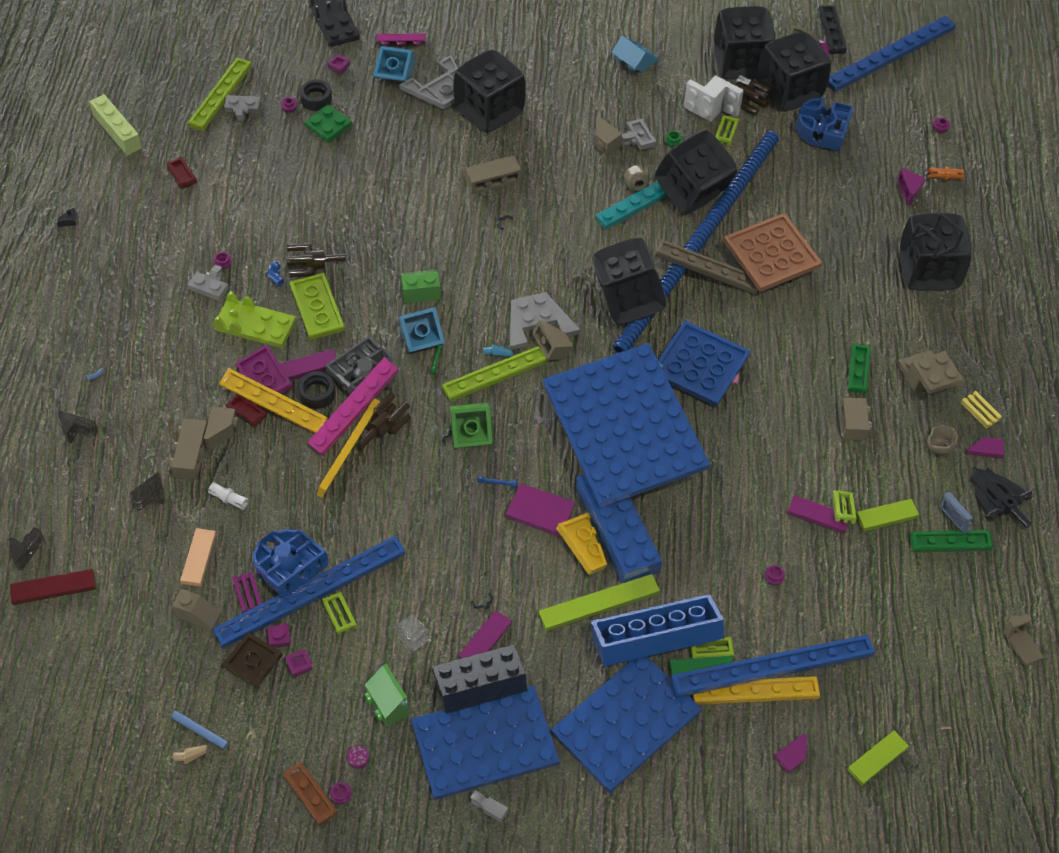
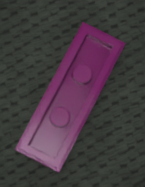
(302, 366)
(815, 514)
(487, 636)

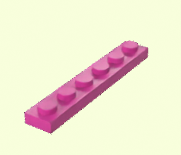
(353, 406)

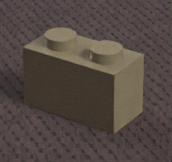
(855, 419)

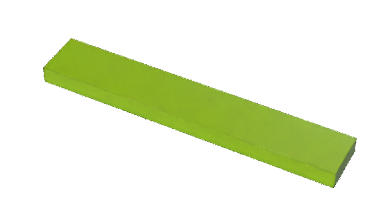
(217, 96)
(494, 373)
(598, 602)

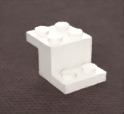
(713, 98)

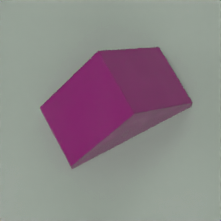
(910, 185)

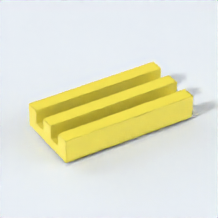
(983, 408)

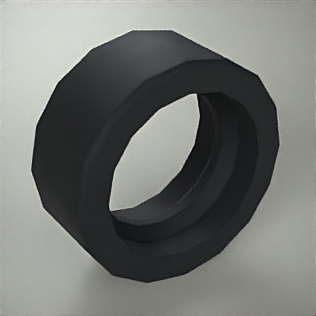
(315, 86)
(317, 378)

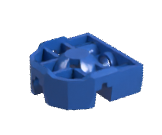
(812, 112)
(281, 567)

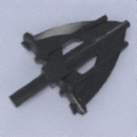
(988, 480)

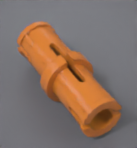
(945, 173)

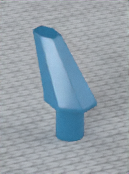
(498, 351)

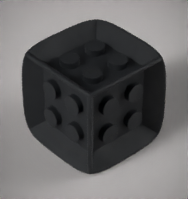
(740, 40)
(794, 70)
(489, 90)
(696, 171)
(919, 267)
(629, 280)

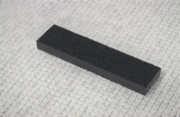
(832, 29)

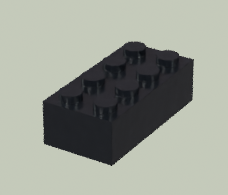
(480, 679)

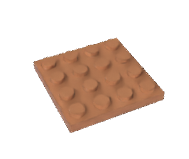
(772, 252)

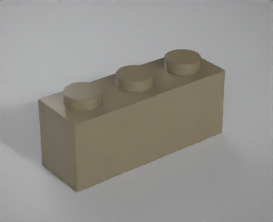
(493, 174)
(189, 449)

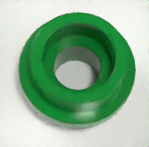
(673, 138)

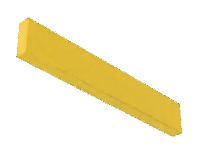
(273, 401)
(347, 449)
(762, 690)

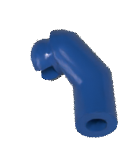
(273, 273)

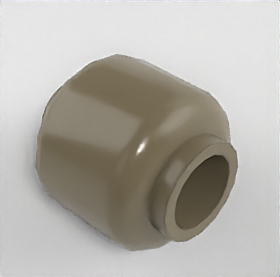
(636, 178)

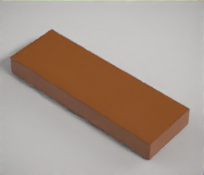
(310, 793)

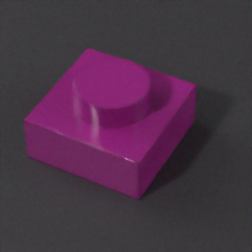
(338, 64)
(279, 635)
(299, 663)

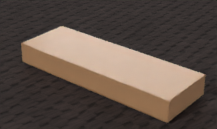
(198, 557)

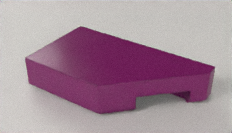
(988, 448)
(793, 754)

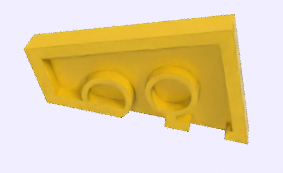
(582, 541)

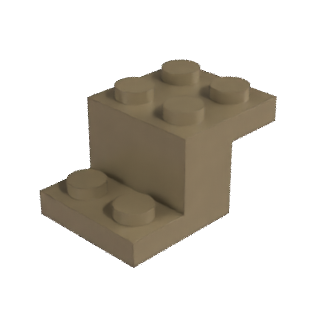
(930, 371)

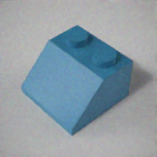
(633, 54)
(394, 64)
(421, 329)

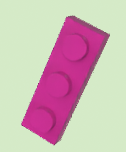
(400, 38)

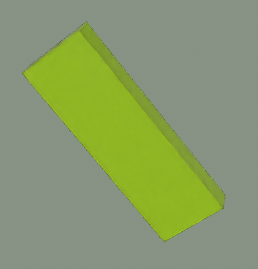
(887, 515)
(877, 758)

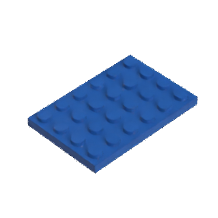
(625, 722)
(484, 743)

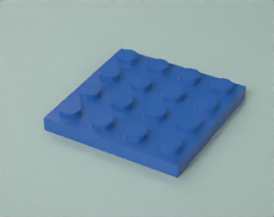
(702, 363)

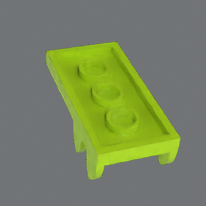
(254, 322)

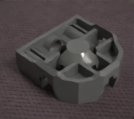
(369, 355)

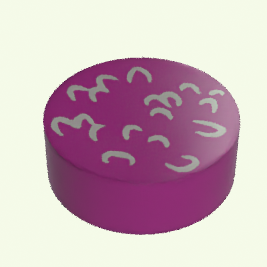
(358, 757)

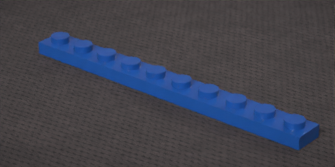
(890, 53)
(309, 592)
(772, 665)

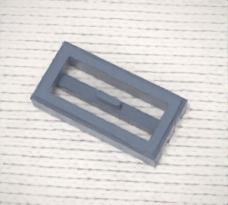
(956, 512)

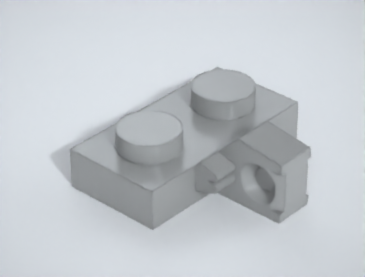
(242, 105)
(638, 134)
(209, 284)

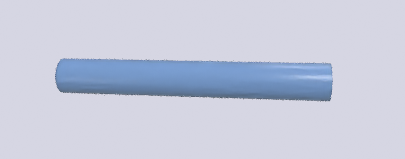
(215, 739)

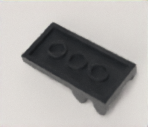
(334, 21)

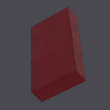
(181, 173)
(247, 410)

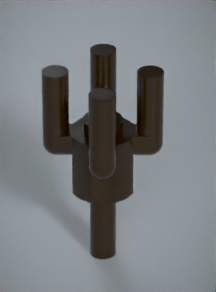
(750, 95)
(311, 259)
(386, 420)

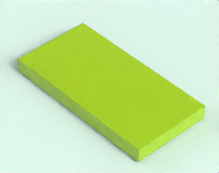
(317, 306)

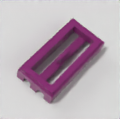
(243, 579)

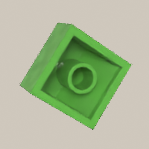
(420, 286)
(471, 425)
(386, 697)

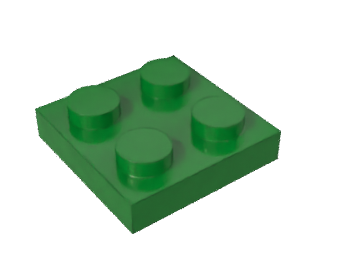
(328, 123)

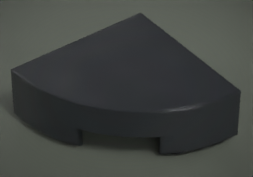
(67, 218)

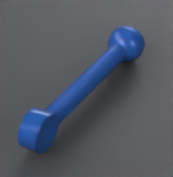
(481, 479)

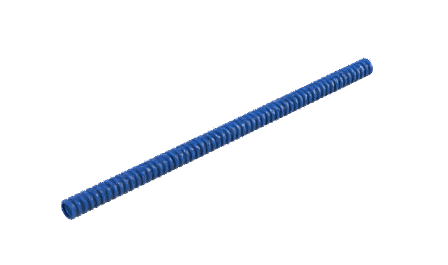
(703, 232)

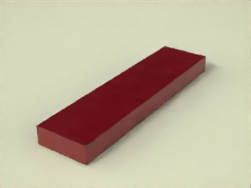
(52, 586)

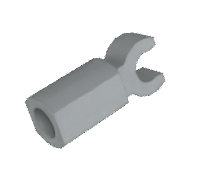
(489, 806)

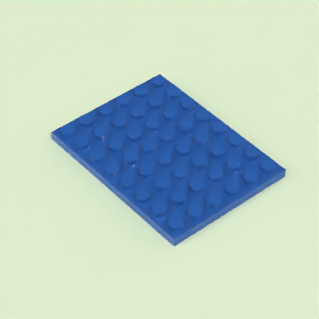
(625, 425)

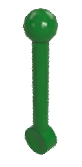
(433, 369)

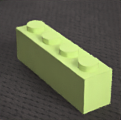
(115, 124)

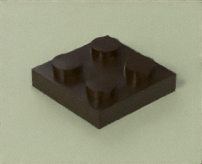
(252, 659)

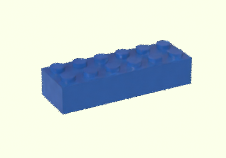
(621, 535)
(657, 630)

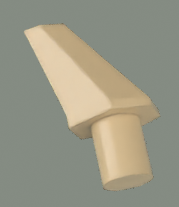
(190, 754)

